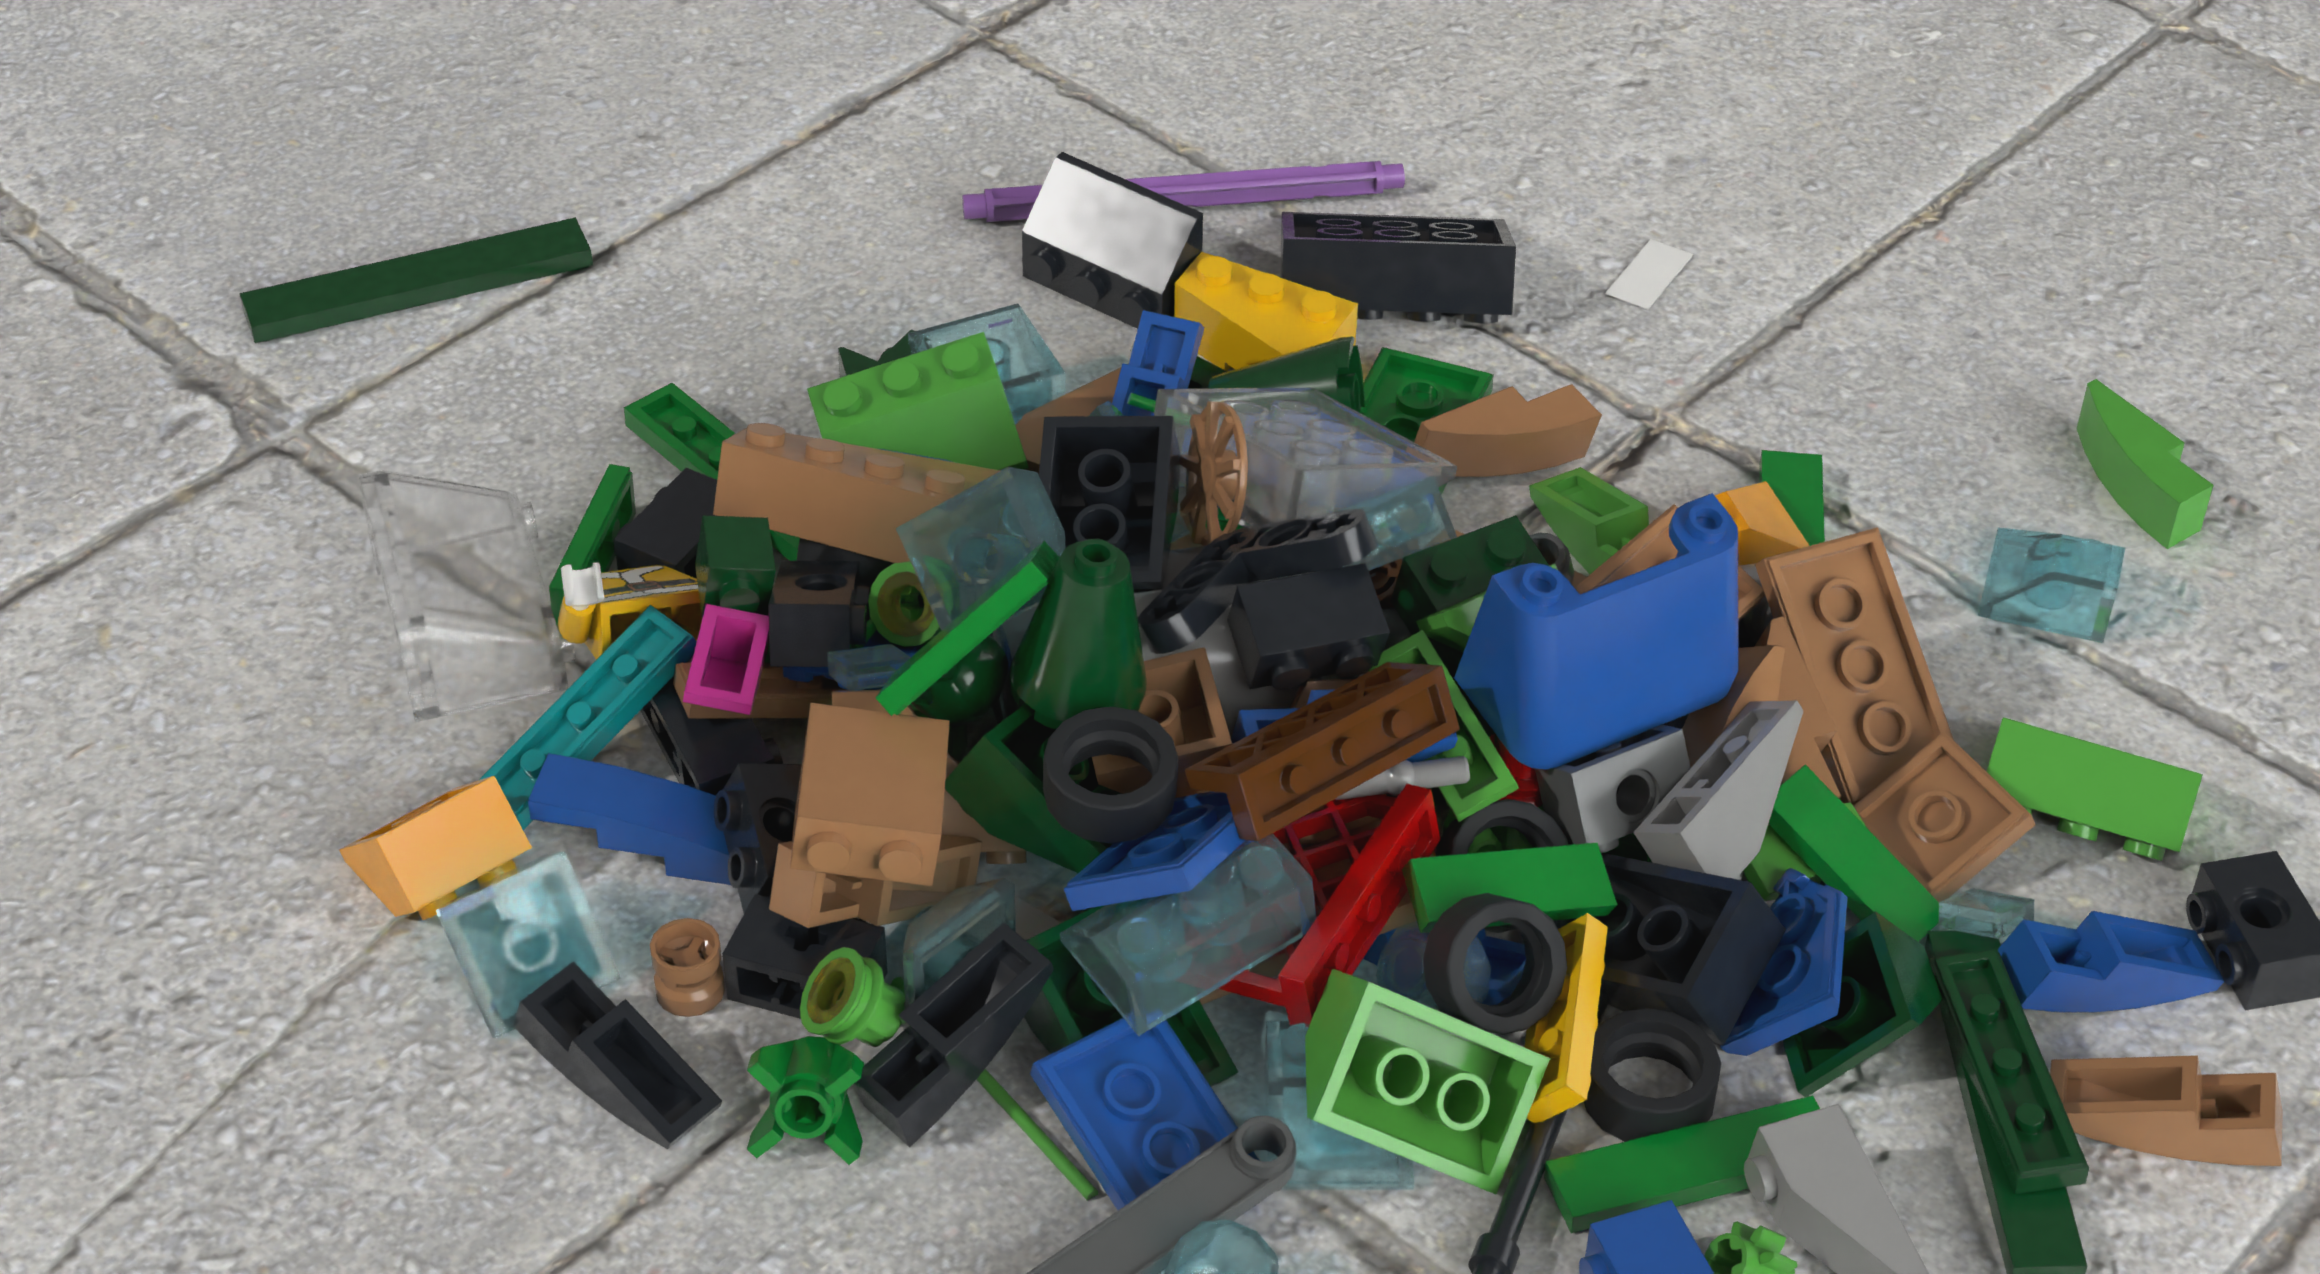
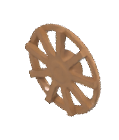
(1214, 473)

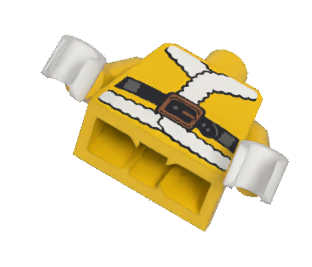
(604, 604)

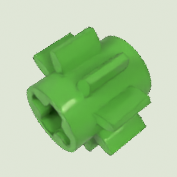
(1749, 1252)

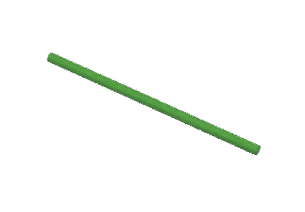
(1032, 1130)

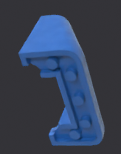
(1599, 666)

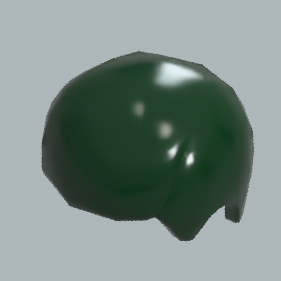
(967, 687)

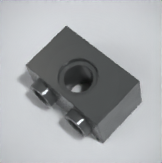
(1584, 790)

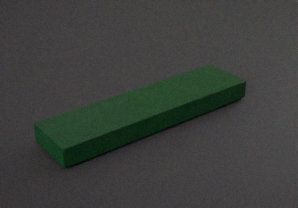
(2008, 1073)

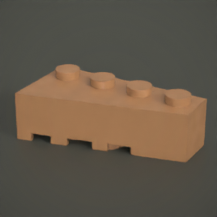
(833, 489)

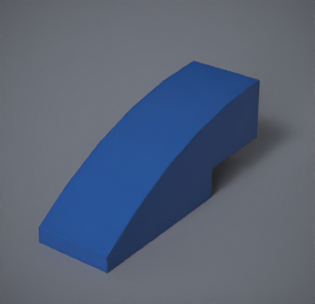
(2106, 964)

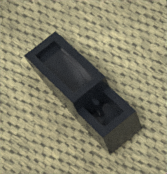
(953, 1033)
(614, 1057)

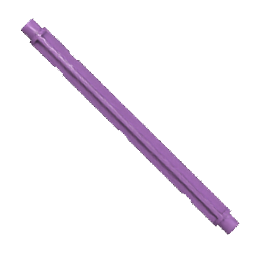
(1216, 188)

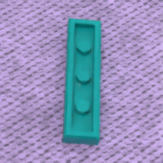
(595, 704)

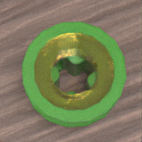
(900, 621)
(851, 1000)

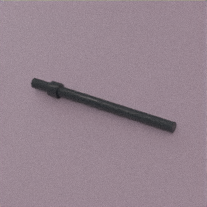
(1497, 1250)

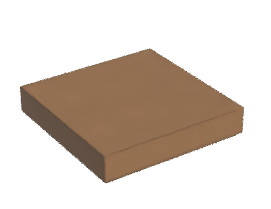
(1943, 816)

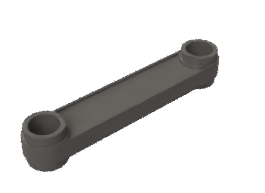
(1209, 1188)

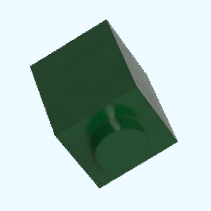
(735, 563)

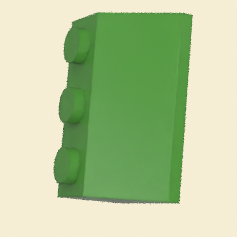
(928, 405)
(2095, 787)
(1418, 1081)

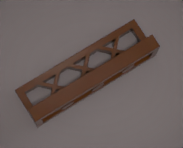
(1329, 746)

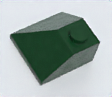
(1882, 997)

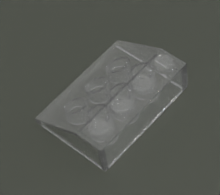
(1305, 450)

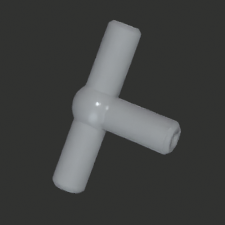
(1422, 774)

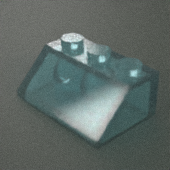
(1181, 946)

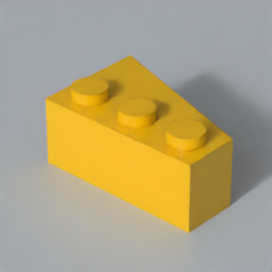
(1256, 313)

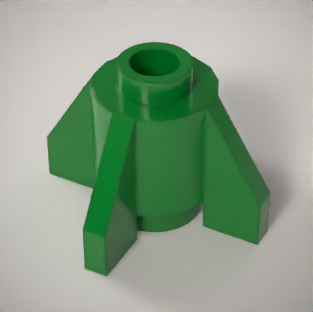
(807, 1095)

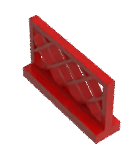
(1352, 904)

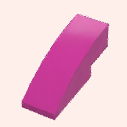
(728, 659)

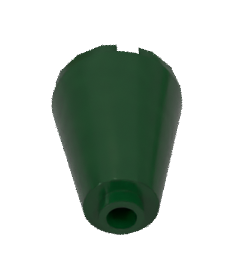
(1327, 367)
(1082, 638)

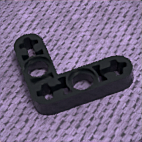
(1246, 556)

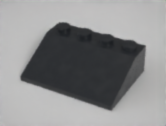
(1403, 263)

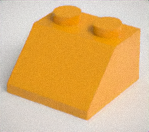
(439, 848)

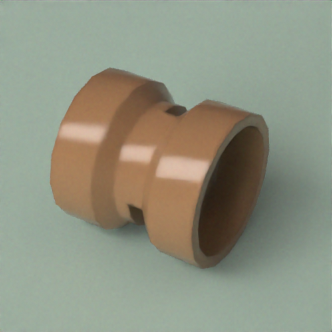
(687, 967)

